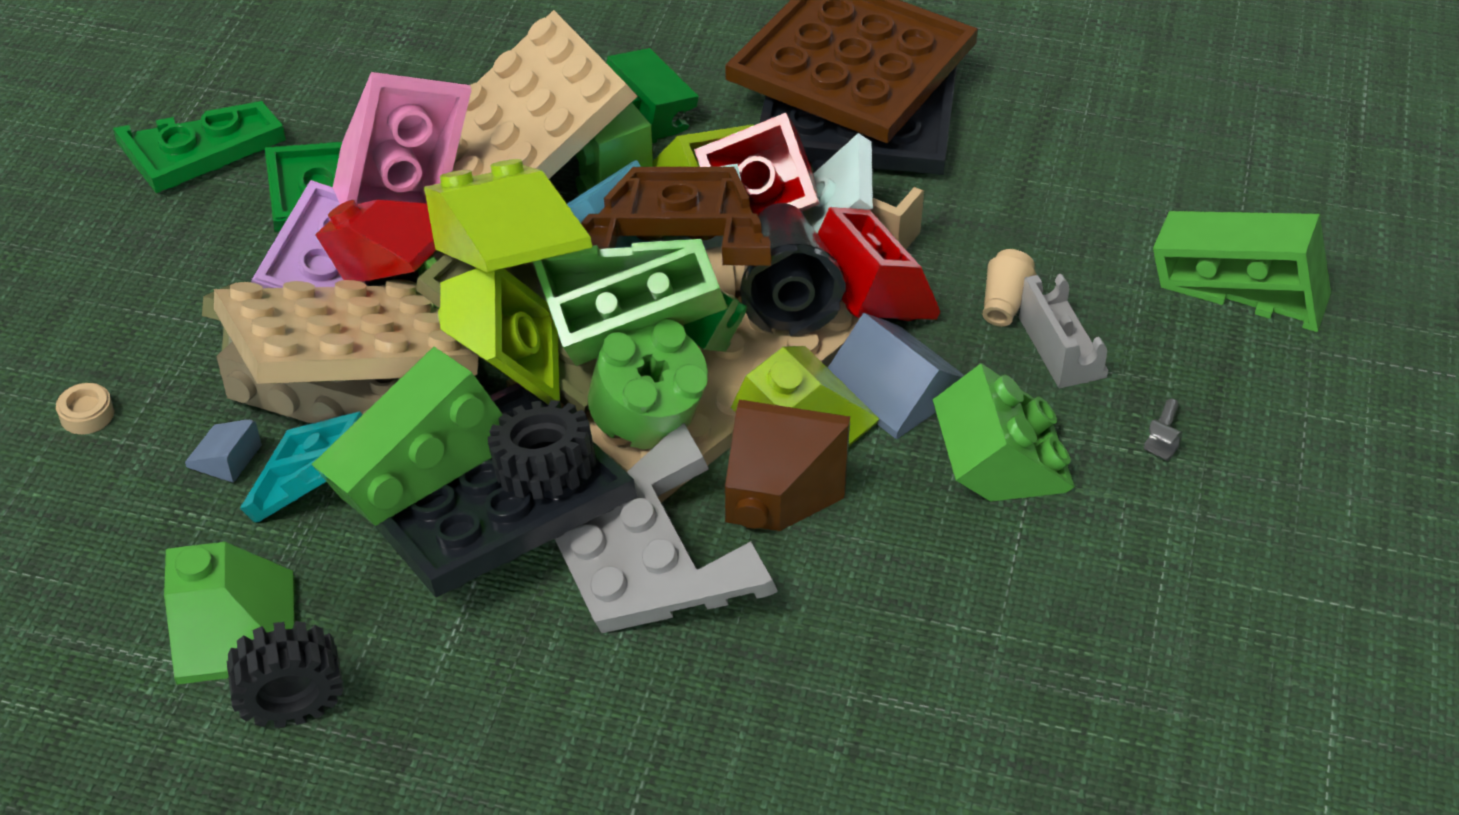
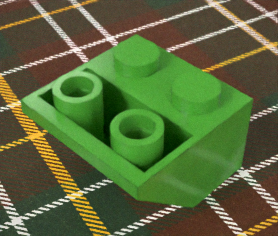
(1001, 438)

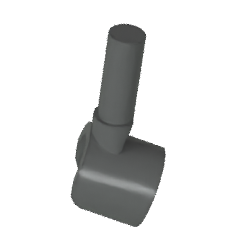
(1164, 438)

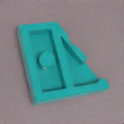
(290, 467)

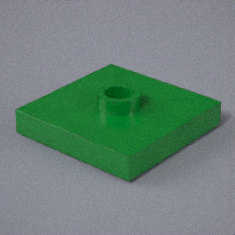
(291, 171)

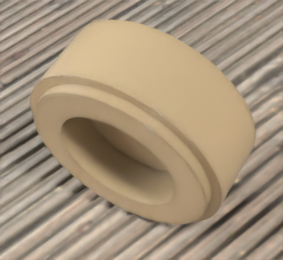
(85, 408)

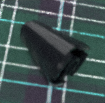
(802, 283)

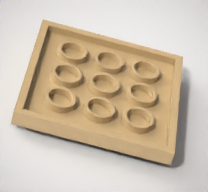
(540, 102)
(333, 331)

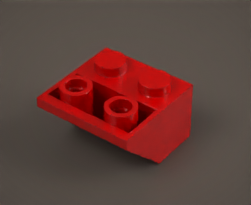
(876, 268)

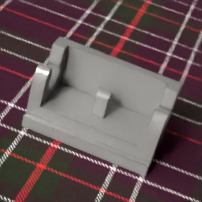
(1059, 334)

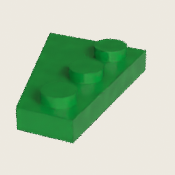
(192, 148)

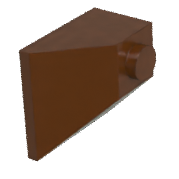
(784, 464)

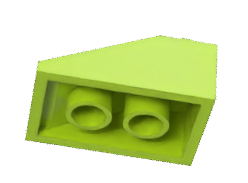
(502, 217)

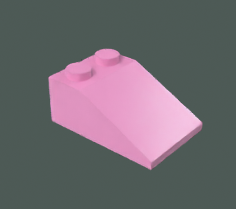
(400, 138)

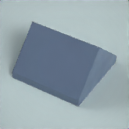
(892, 373)

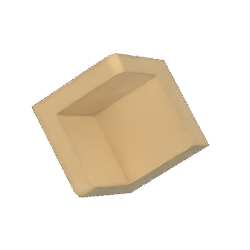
(903, 220)

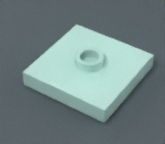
(844, 181)

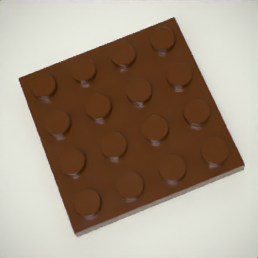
(853, 60)

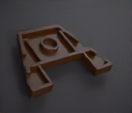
(683, 203)

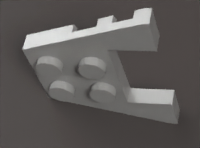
(634, 561)

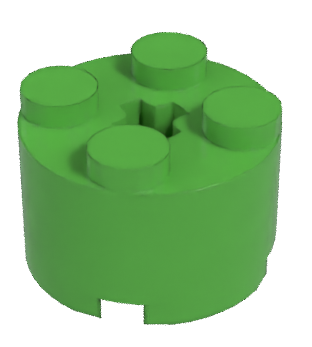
(647, 383)

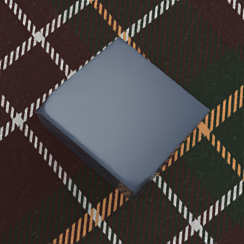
(226, 450)

